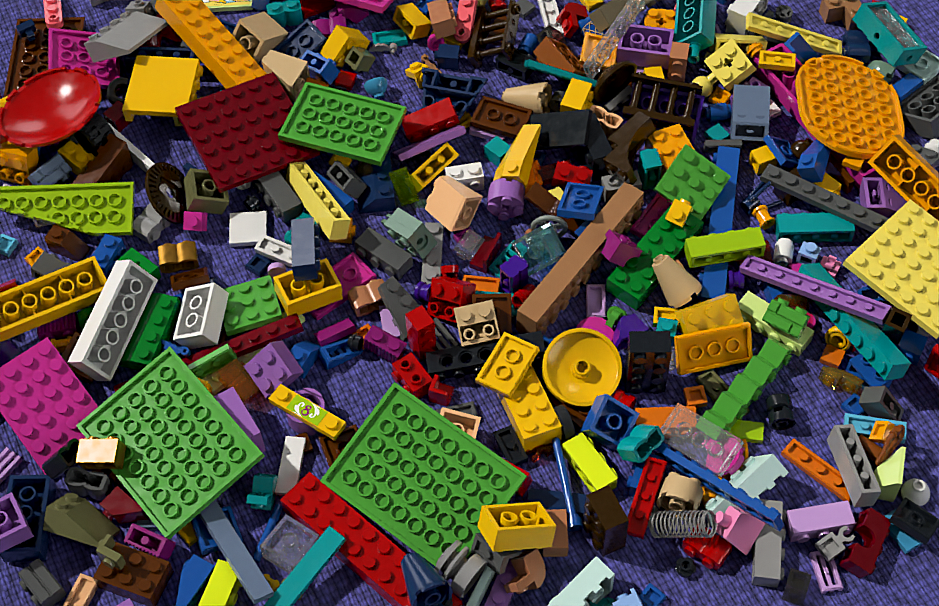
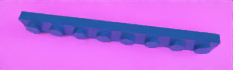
(721, 487)

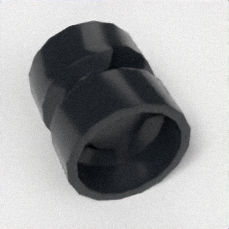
(780, 411)

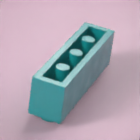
(813, 227)

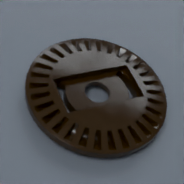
(157, 180)

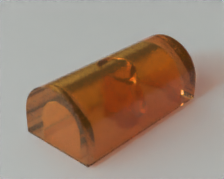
(795, 300)

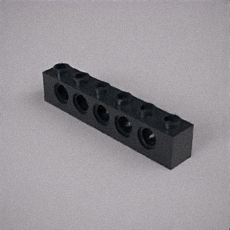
(457, 355)

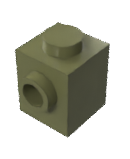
(360, 59)

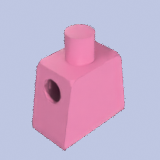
(738, 528)

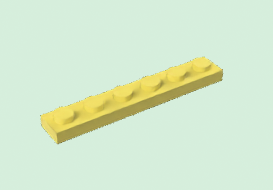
(783, 31)

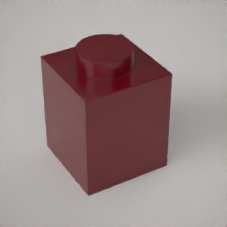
(115, 116)

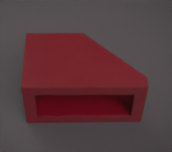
(122, 507)

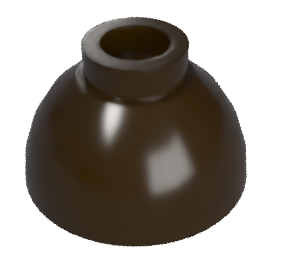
(800, 146)

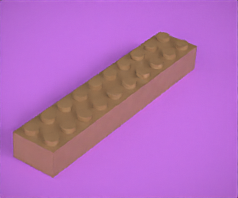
(579, 261)

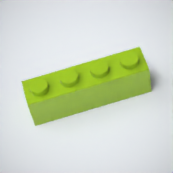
(724, 247)

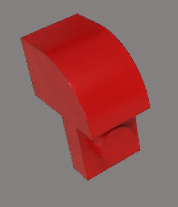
(570, 16)

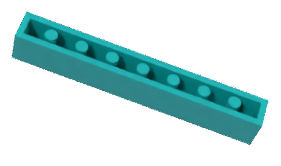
(862, 333)

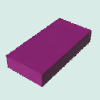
(335, 332)

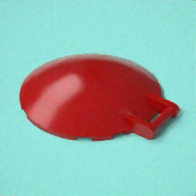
(49, 107)

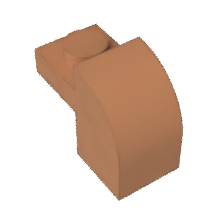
(529, 570)

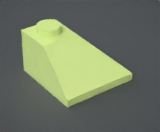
(890, 475)

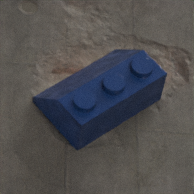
(379, 189)

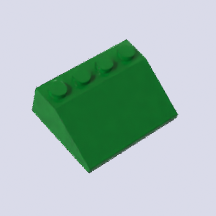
(153, 326)

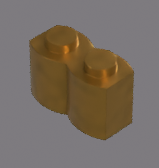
(178, 256)

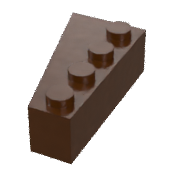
(109, 164)

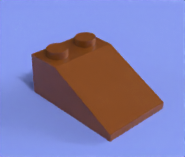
(559, 56)

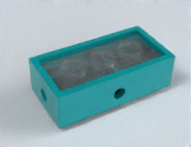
(889, 33)

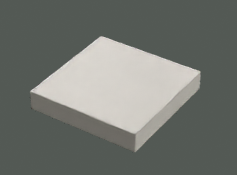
(247, 228)

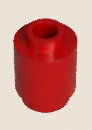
(522, 294)

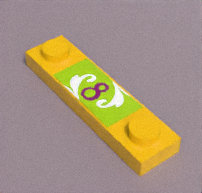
(307, 412)

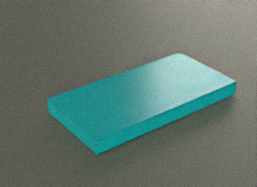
(556, 72)

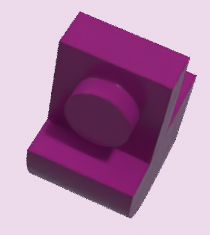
(348, 11)

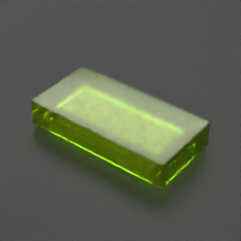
(404, 186)

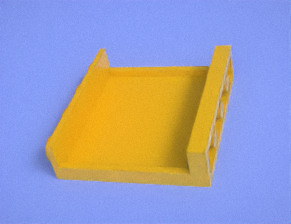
(161, 85)

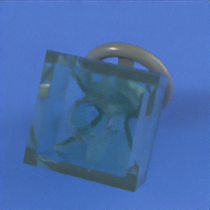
(542, 244)

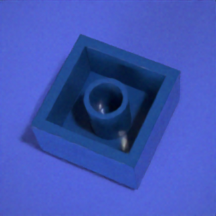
(609, 421)

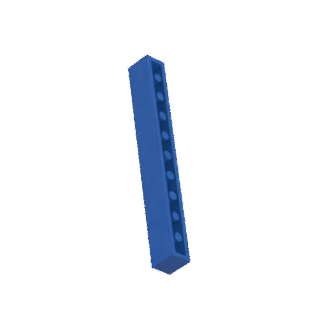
(720, 221)

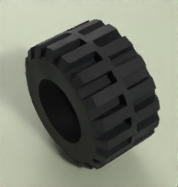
(94, 134)

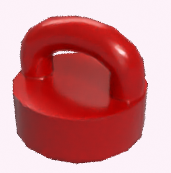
(450, 269)

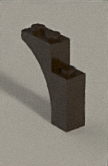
(625, 145)
(896, 324)

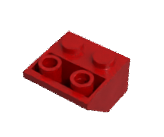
(448, 294)

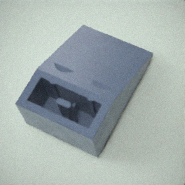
(750, 112)

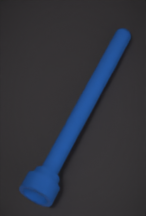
(574, 522)

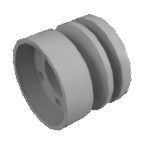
(460, 569)

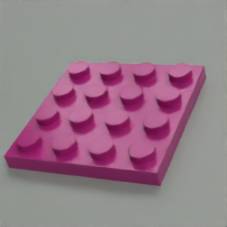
(68, 50)

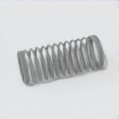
(686, 523)

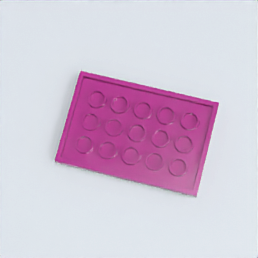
(43, 400)

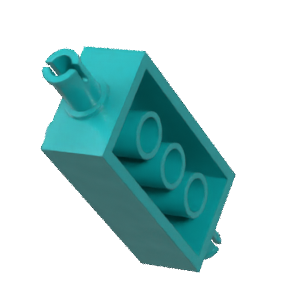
(695, 25)

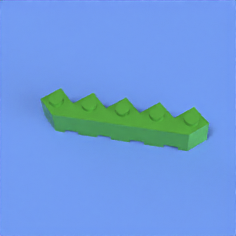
(749, 385)

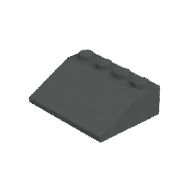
(921, 109)

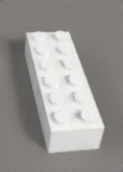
(113, 320)

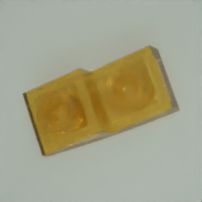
(833, 377)

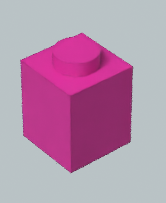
(195, 221)

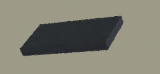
(563, 129)

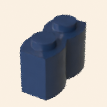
(856, 45)

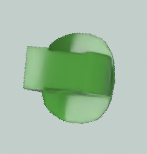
(614, 314)

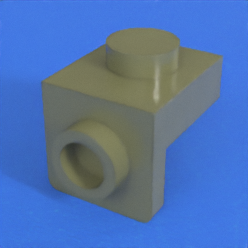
(109, 556)

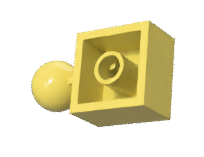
(728, 76)

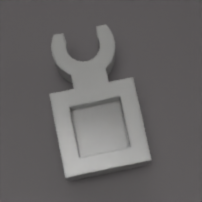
(832, 545)

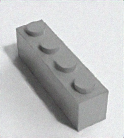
(853, 465)
(768, 551)

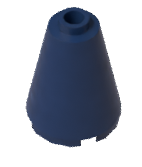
(423, 582)

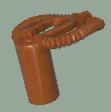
(879, 454)

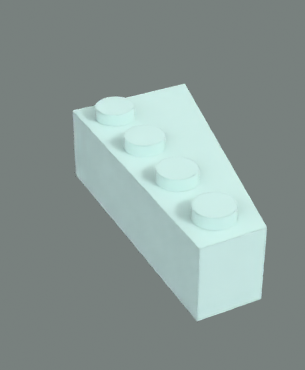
(754, 478)
(590, 584)

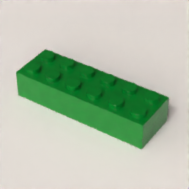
(637, 278)

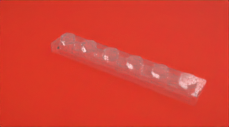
(612, 37)

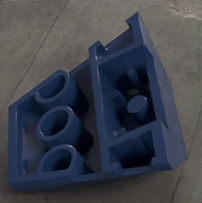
(459, 89)

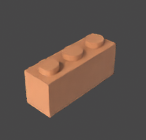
(442, 18)

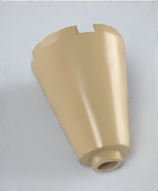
(530, 96)
(675, 281)

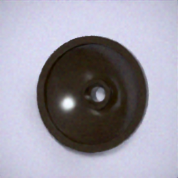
(613, 80)

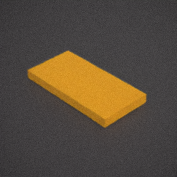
(713, 348)

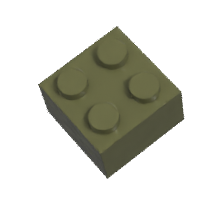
(203, 194)

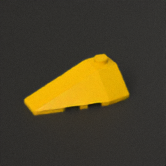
(520, 156)

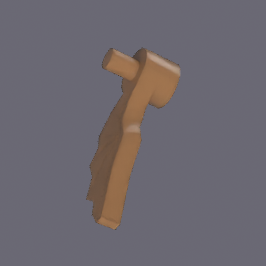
(425, 60)

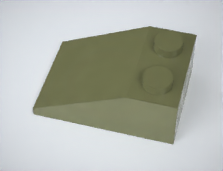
(78, 520)

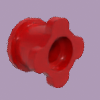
(497, 5)

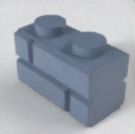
(51, 172)

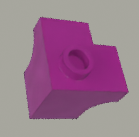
(619, 248)

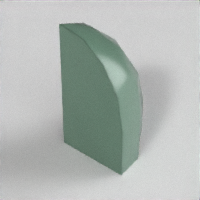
(884, 68)

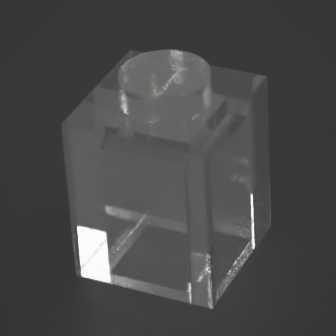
(468, 245)

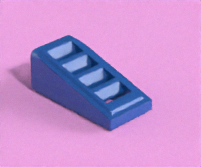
(328, 357)

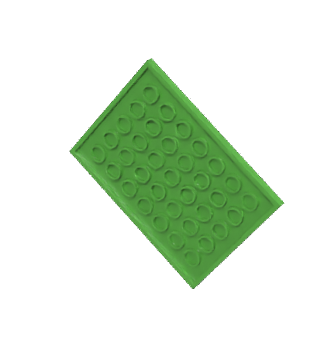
(176, 440)
(420, 475)

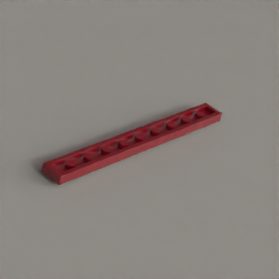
(251, 341)

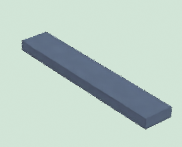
(236, 553)

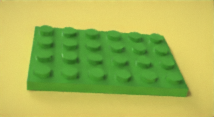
(342, 123)

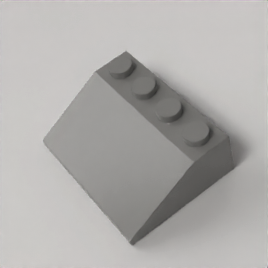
(123, 35)

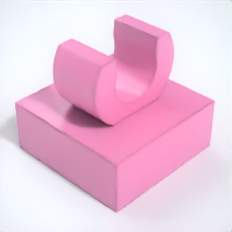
(831, 265)

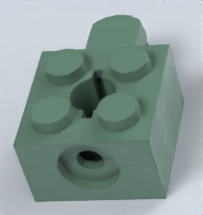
(409, 233)

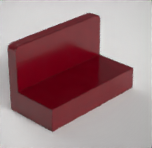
(486, 253)

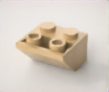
(477, 323)

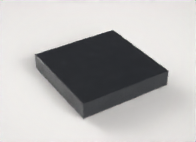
(915, 521)

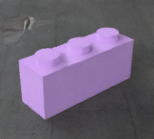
(819, 521)

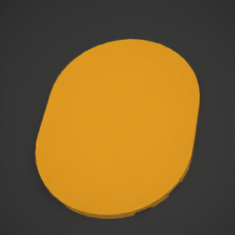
(847, 105)

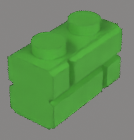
(786, 318)

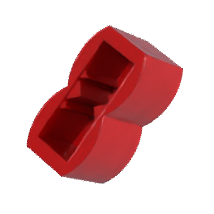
(710, 551)

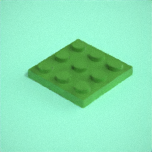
(694, 180)
(251, 306)

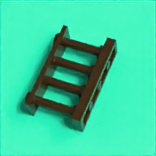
(482, 28)
(667, 118)

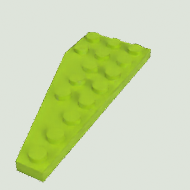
(77, 207)

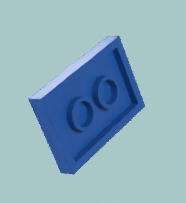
(580, 201)

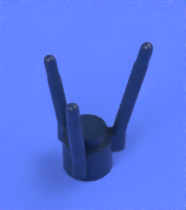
(752, 202)

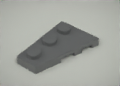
(398, 302)

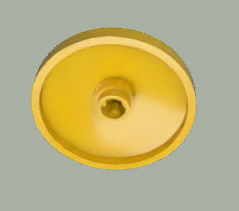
(581, 366)

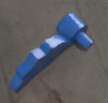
(184, 350)

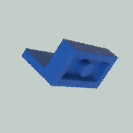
(800, 47)

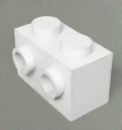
(468, 175)

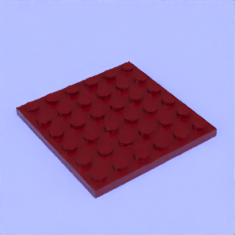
(239, 132)

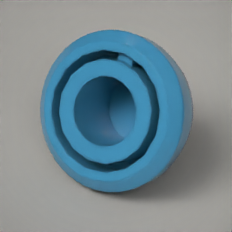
(376, 87)

